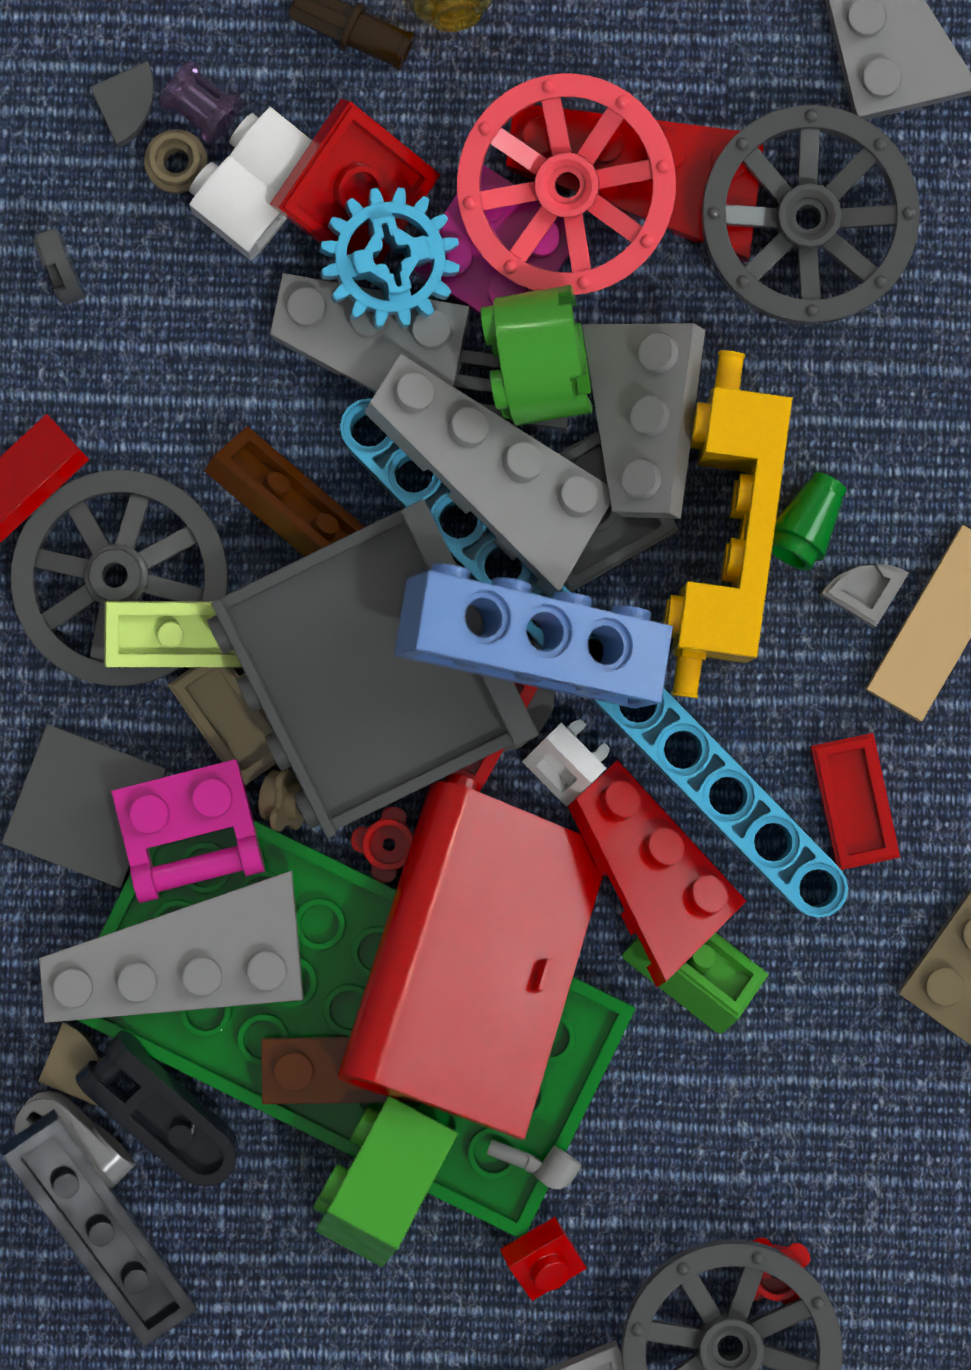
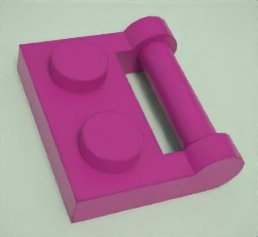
(182, 809)

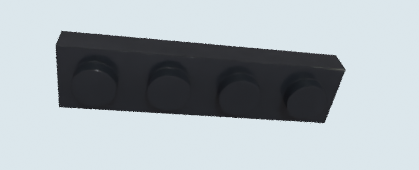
(98, 1227)

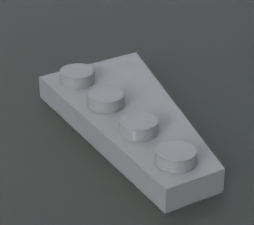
(510, 481)

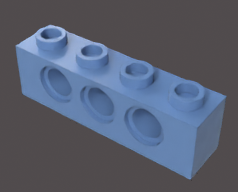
(436, 633)

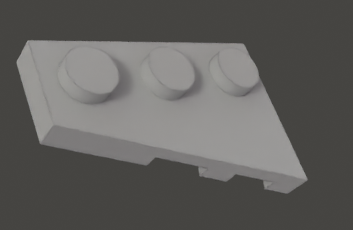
(326, 334)

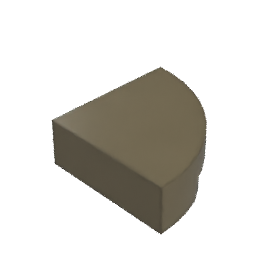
(67, 1057)

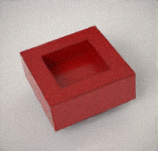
(543, 1259)

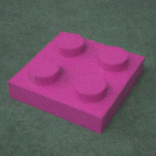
(477, 280)

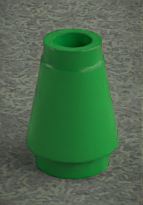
(808, 522)

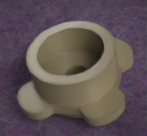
(278, 802)

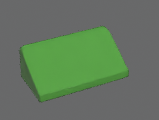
(711, 984)

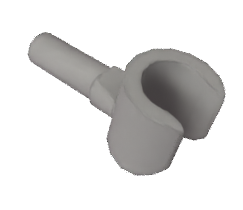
(555, 1171)

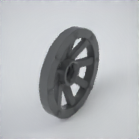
(818, 200)
(72, 499)
(750, 1351)

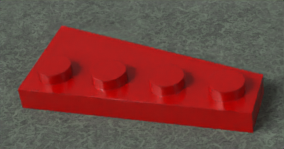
(693, 152)

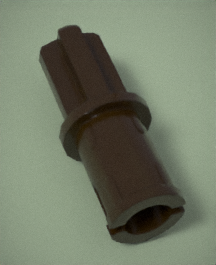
(354, 29)

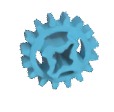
(416, 250)

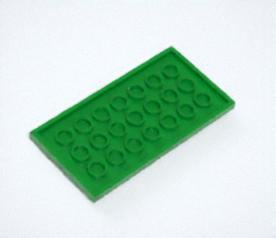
(339, 934)

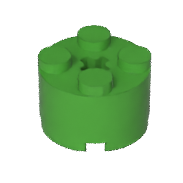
(539, 356)

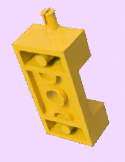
(743, 435)

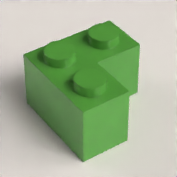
(386, 1183)

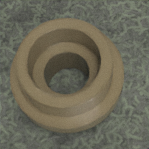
(167, 144)

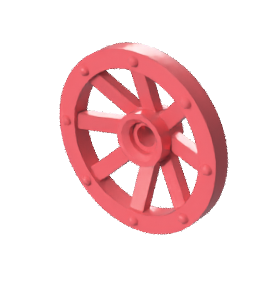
(489, 132)

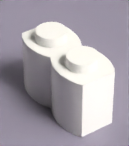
(238, 193)

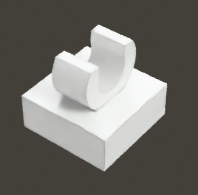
(565, 762)

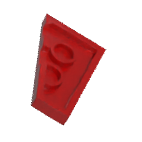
(661, 877)

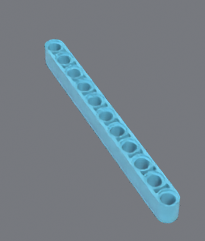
(649, 736)

